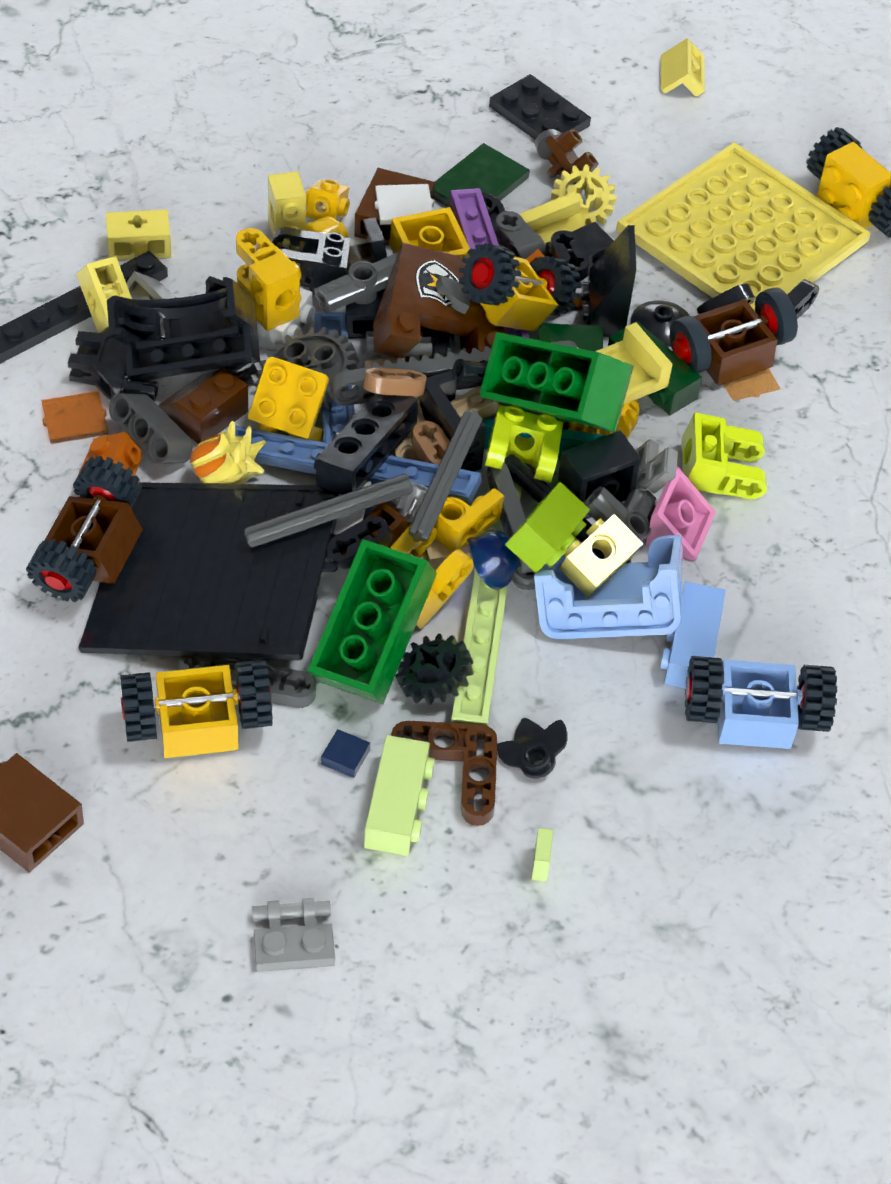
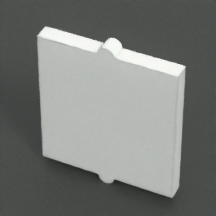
(402, 201)

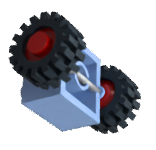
(759, 700)

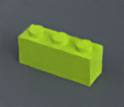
(549, 529)

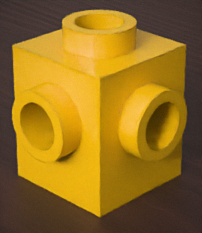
(332, 194)

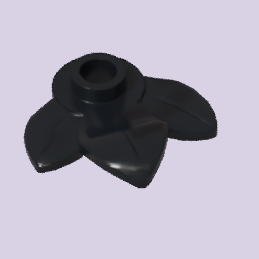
(534, 744)

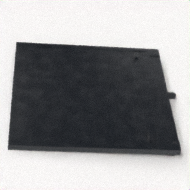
(201, 586)

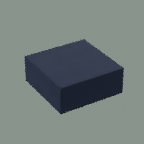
(345, 753)

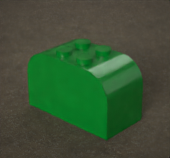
(557, 381)

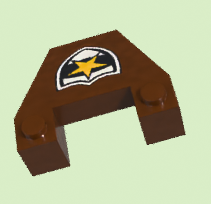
(414, 303)

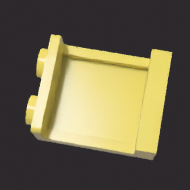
(650, 368)

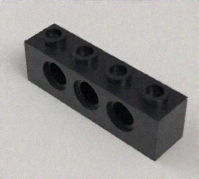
(365, 442)

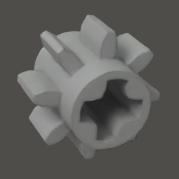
(410, 504)

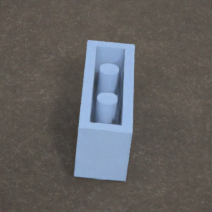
(696, 633)

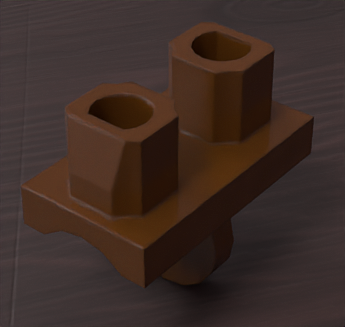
(564, 156)

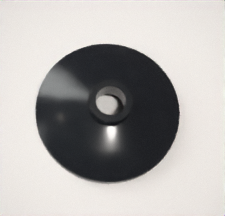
(658, 317)

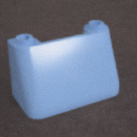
(632, 602)

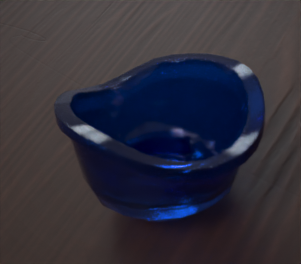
(493, 559)

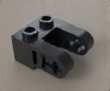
(322, 257)

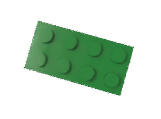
(372, 621)

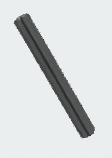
(445, 476)
(328, 510)

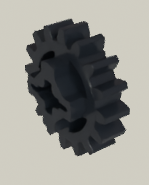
(434, 669)

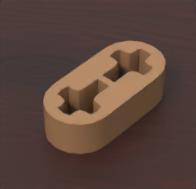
(394, 381)
(424, 448)

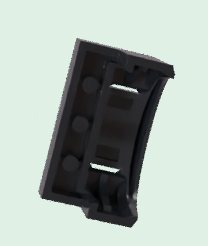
(199, 332)

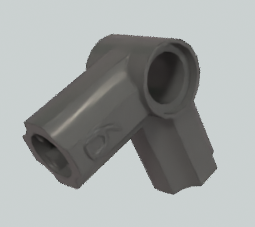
(634, 513)

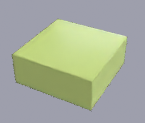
(542, 854)

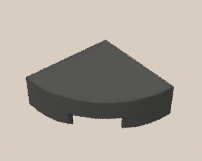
(453, 292)

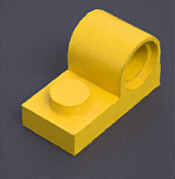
(461, 521)

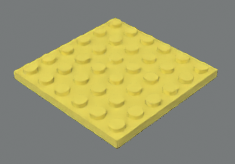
(743, 225)

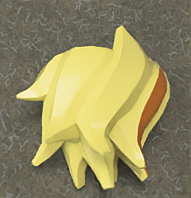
(227, 458)

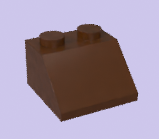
(208, 404)

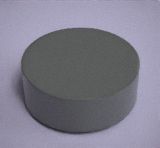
(540, 144)

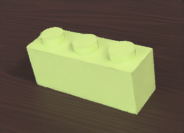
(399, 796)

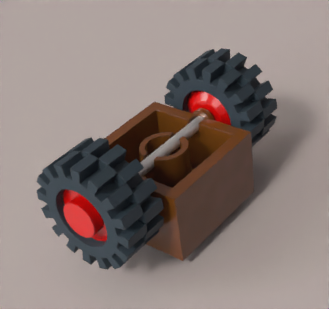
(90, 533)

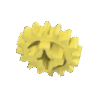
(596, 191)

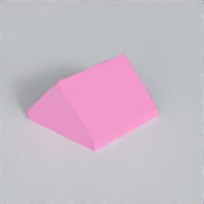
(682, 512)

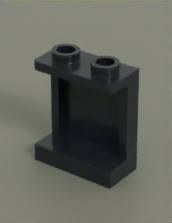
(437, 408)

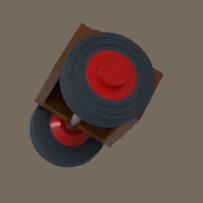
(735, 337)

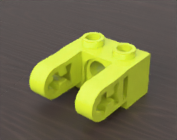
(538, 451)
(706, 452)

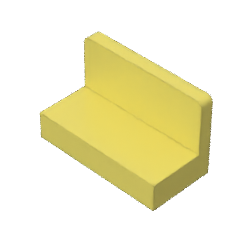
(683, 65)
(555, 216)

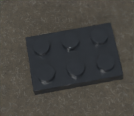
(537, 108)

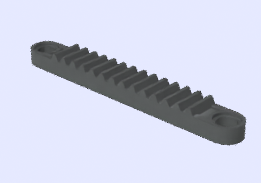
(427, 366)

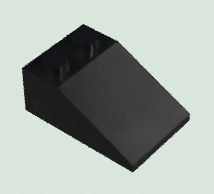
(611, 285)

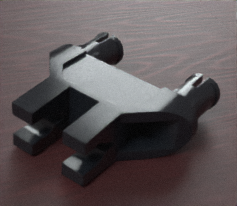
(103, 364)

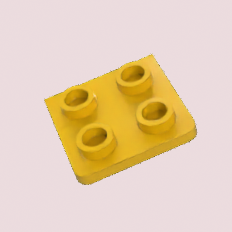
(289, 399)

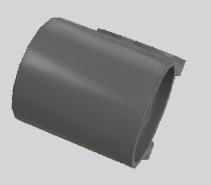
(517, 235)

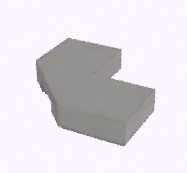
(655, 468)

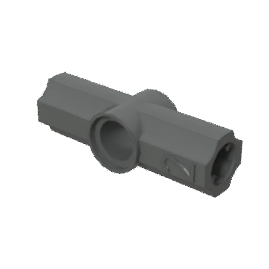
(357, 286)

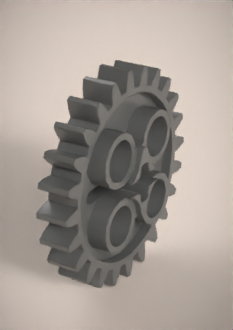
(319, 352)

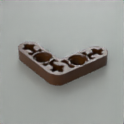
(464, 750)

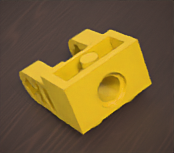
(268, 278)
(449, 573)

